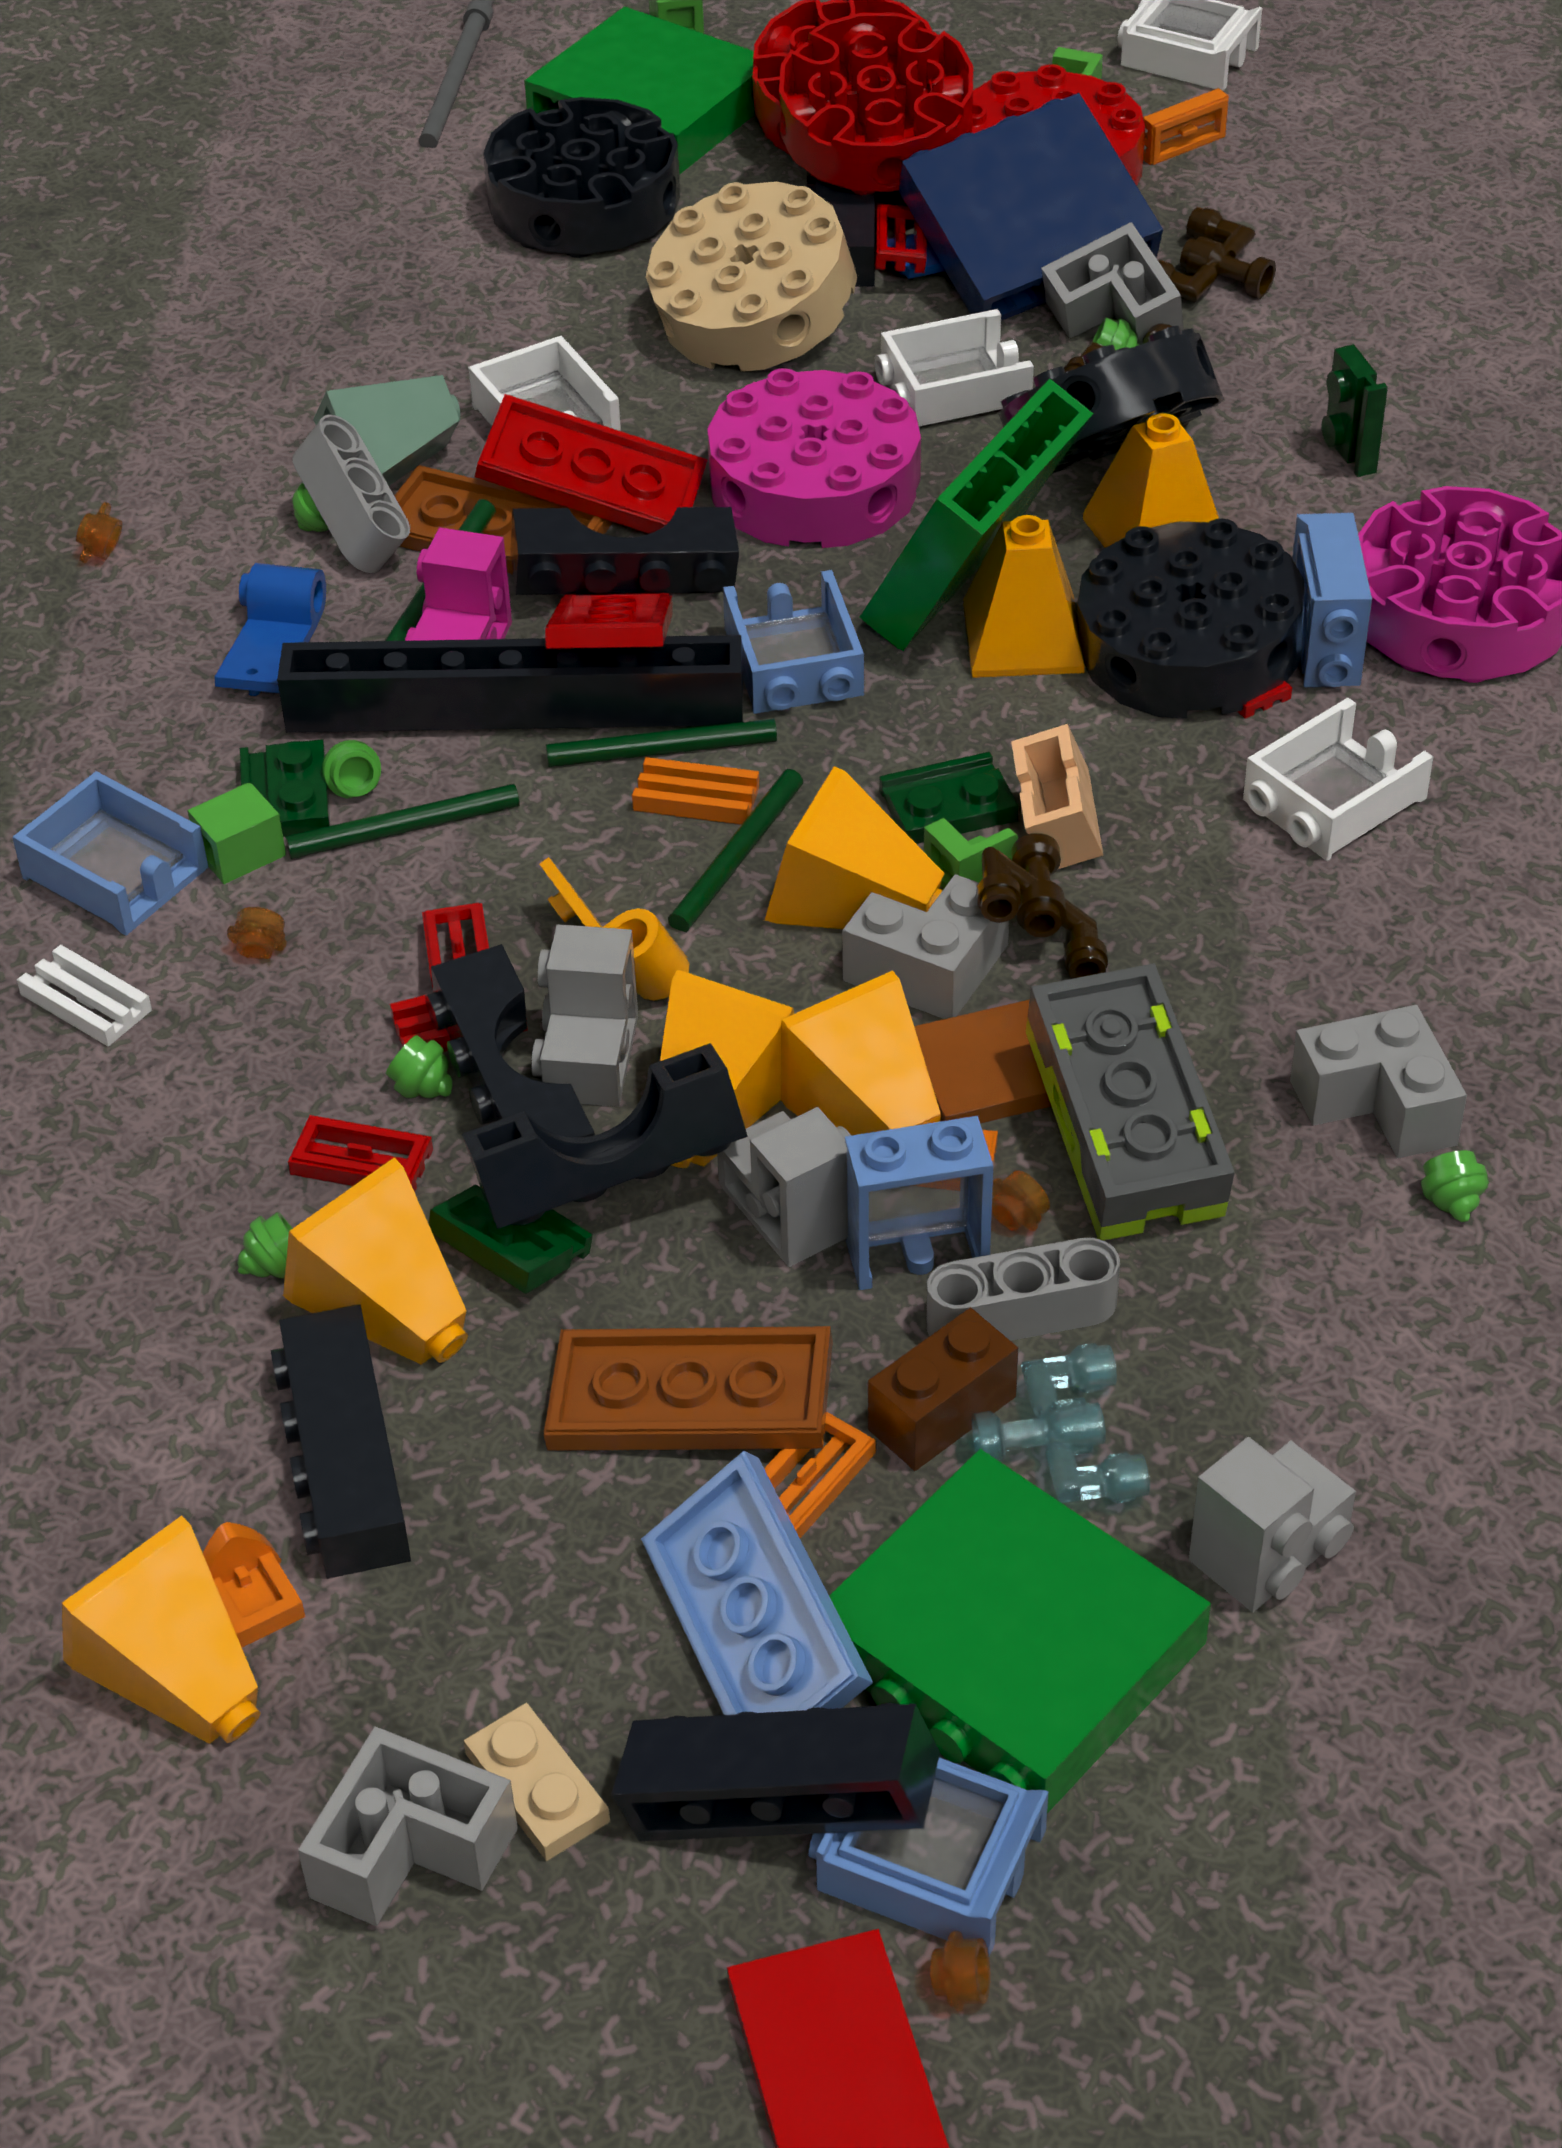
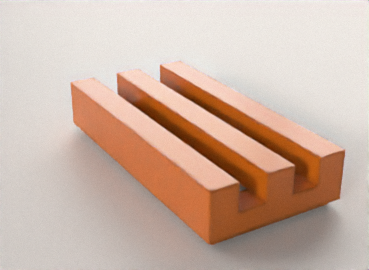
(1184, 120)
(696, 790)
(834, 1482)

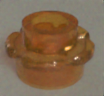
(257, 933)
(1019, 1201)
(961, 1971)

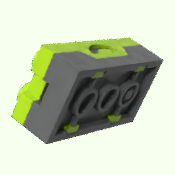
(1128, 1101)

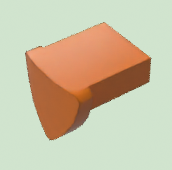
(251, 1582)

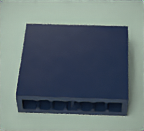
(1021, 199)

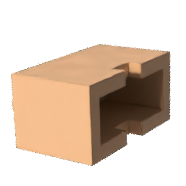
(1058, 793)

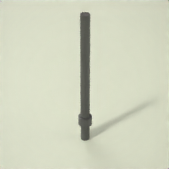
(476, 19)

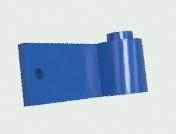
(281, 609)

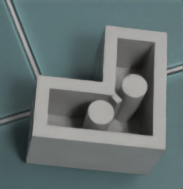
(1110, 280)
(934, 952)
(587, 1012)
(1385, 1068)
(790, 1182)
(1267, 1520)
(399, 1810)

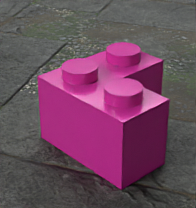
(463, 588)

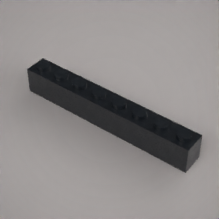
(508, 685)

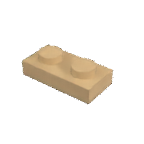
(548, 1790)

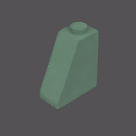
(397, 420)

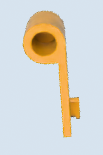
(654, 949)

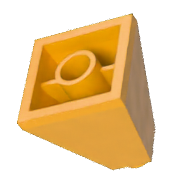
(1151, 482)
(1022, 606)
(844, 854)
(741, 1030)
(858, 1060)
(380, 1254)
(164, 1638)

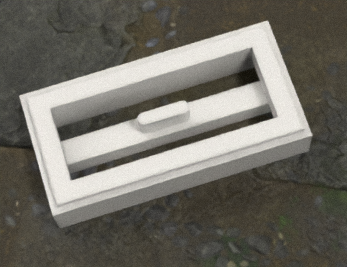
(92, 988)

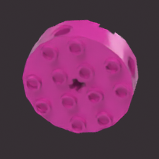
(814, 457)
(1464, 583)

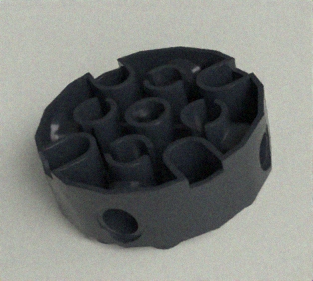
(582, 176)
(1128, 387)
(1191, 617)

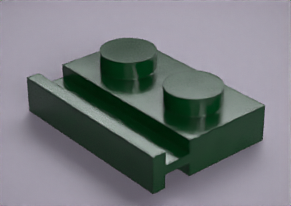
(1354, 410)
(291, 782)
(960, 790)
(517, 1254)

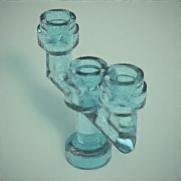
(1068, 1428)

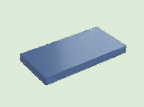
(753, 1598)

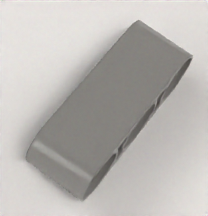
(351, 494)
(1029, 1288)

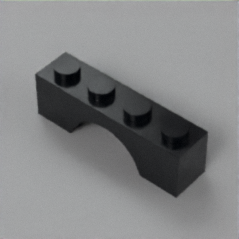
(562, 556)
(483, 1011)
(681, 1115)

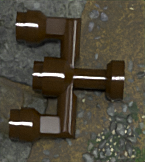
(1214, 254)
(1025, 889)

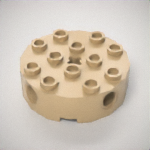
(751, 275)

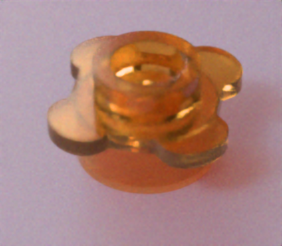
(98, 534)

